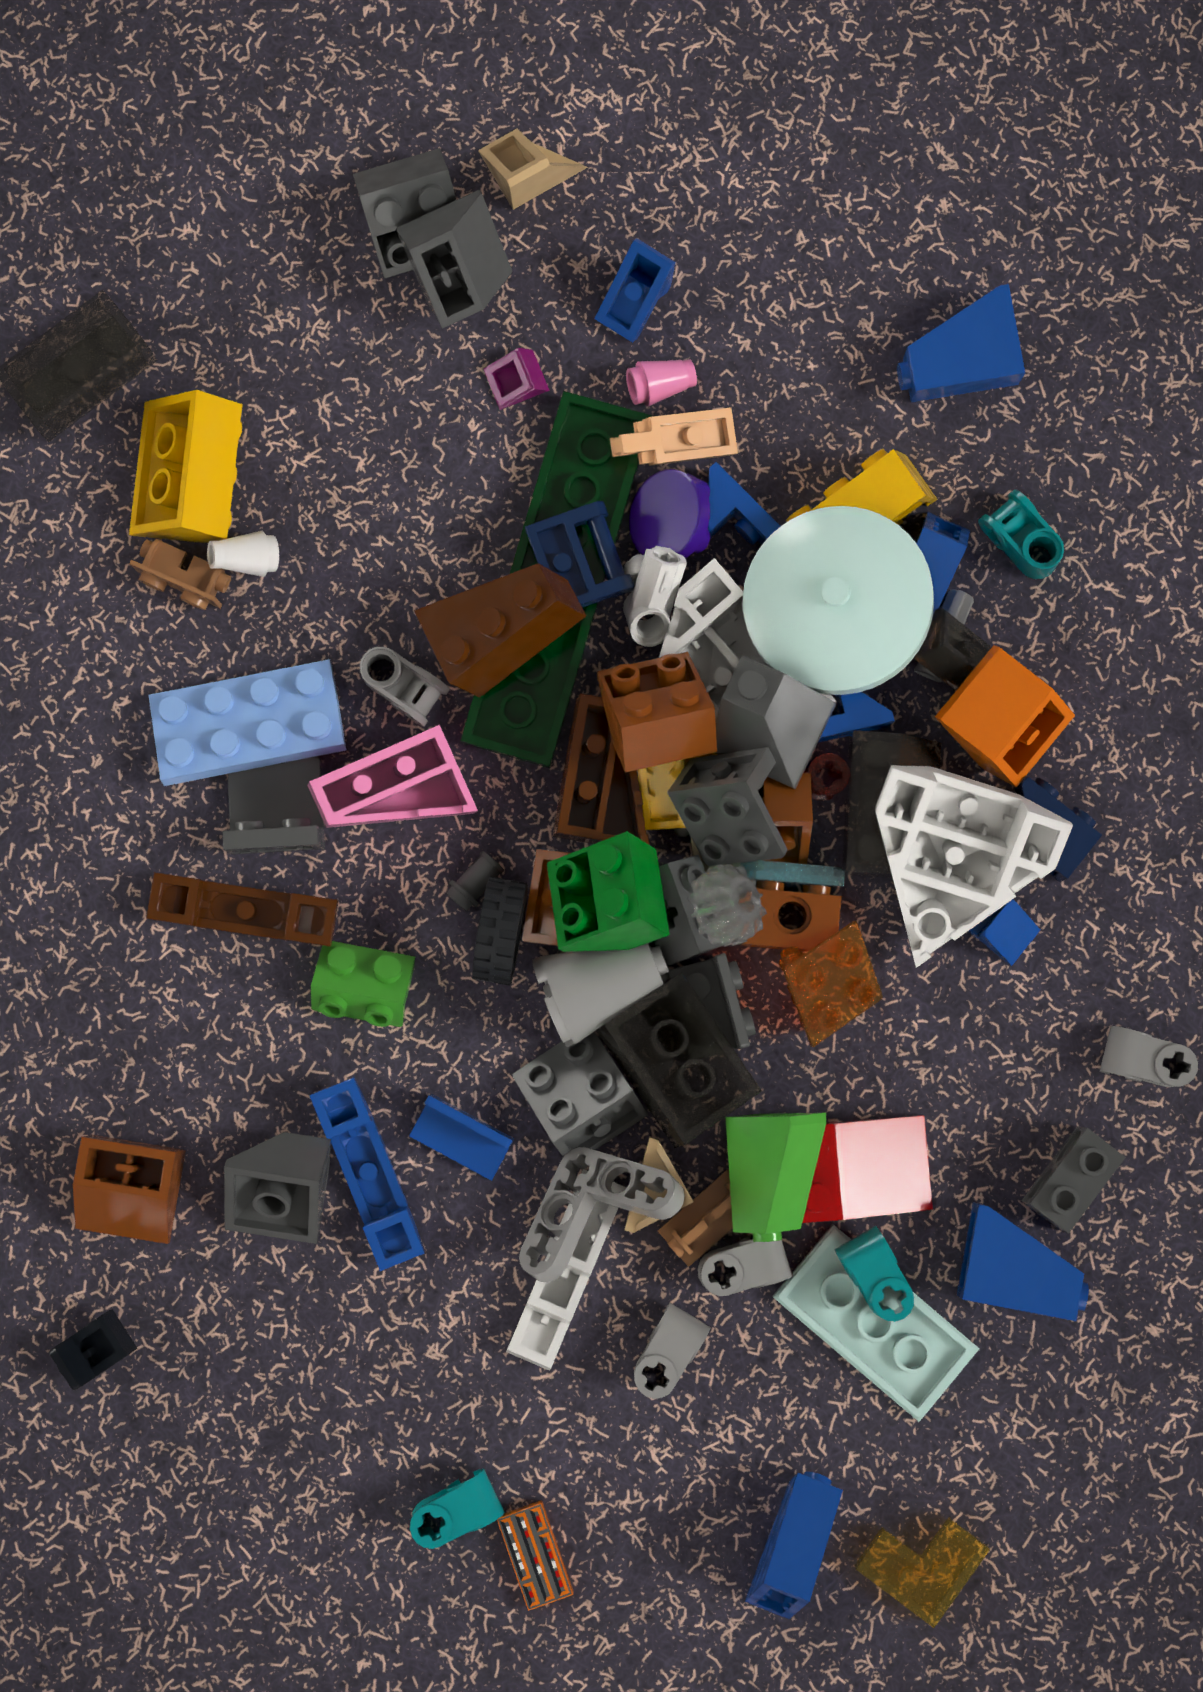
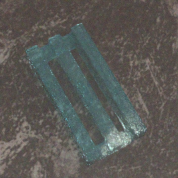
(795, 873)

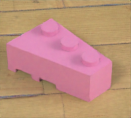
(395, 784)

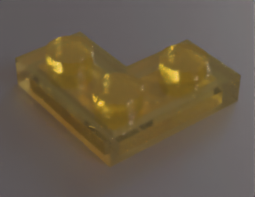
(925, 1581)

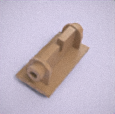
(163, 568)
(701, 1222)

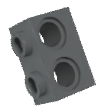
(1073, 1179)

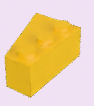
(886, 486)

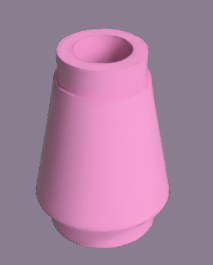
(658, 380)

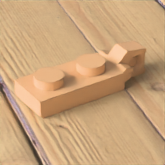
(679, 437)

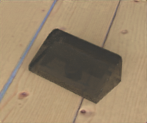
(951, 649)

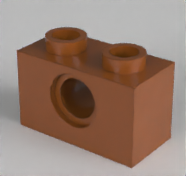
(819, 912)

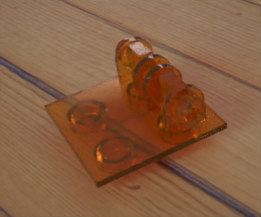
(831, 982)

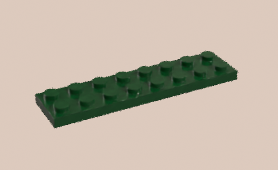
(529, 706)

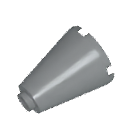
(596, 986)

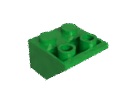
(608, 896)

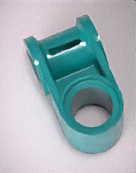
(1021, 533)
(873, 1268)
(463, 1508)

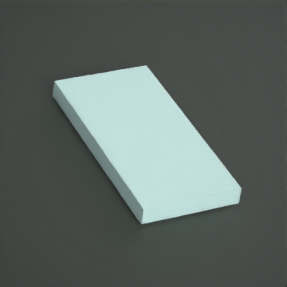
(904, 1358)

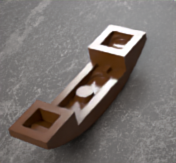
(242, 909)

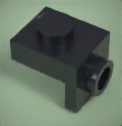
(92, 1350)

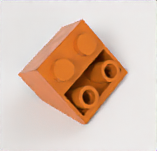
(1004, 716)

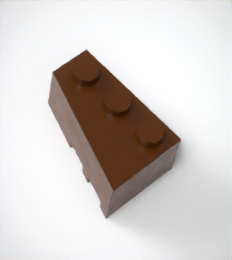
(498, 625)
(595, 791)

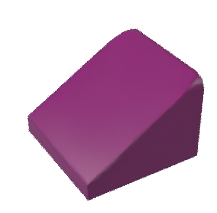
(515, 378)

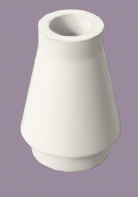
(247, 554)

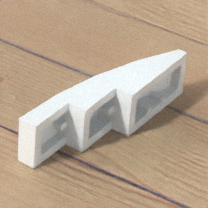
(555, 1302)

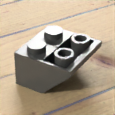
(398, 195)
(456, 257)

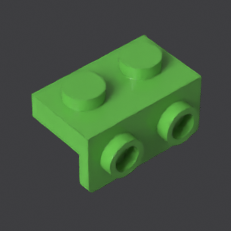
(362, 984)

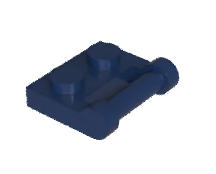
(559, 549)

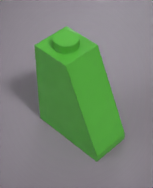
(772, 1170)

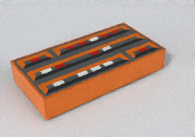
(535, 1555)

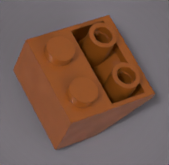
(658, 711)
(127, 1188)

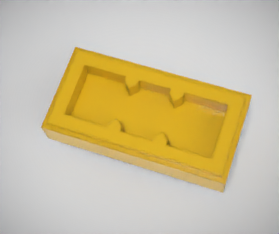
(657, 806)

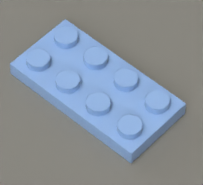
(246, 722)

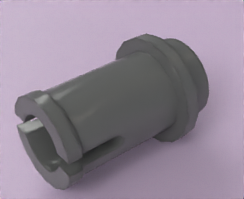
(474, 881)

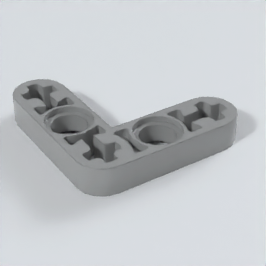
(591, 1187)

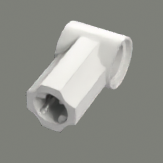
(654, 594)

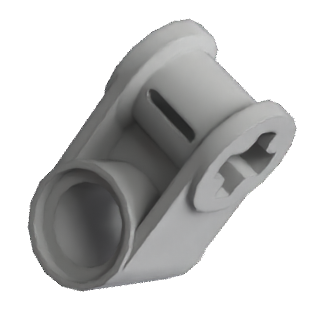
(404, 685)
(1141, 1058)
(751, 1263)
(673, 1345)

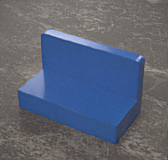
(461, 1137)

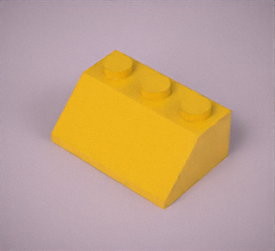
(186, 467)

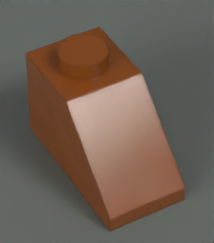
(791, 815)

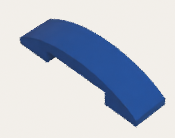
(368, 1173)

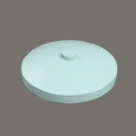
(838, 599)

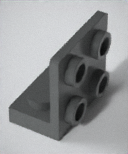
(274, 809)
(724, 809)
(716, 986)
(579, 1095)

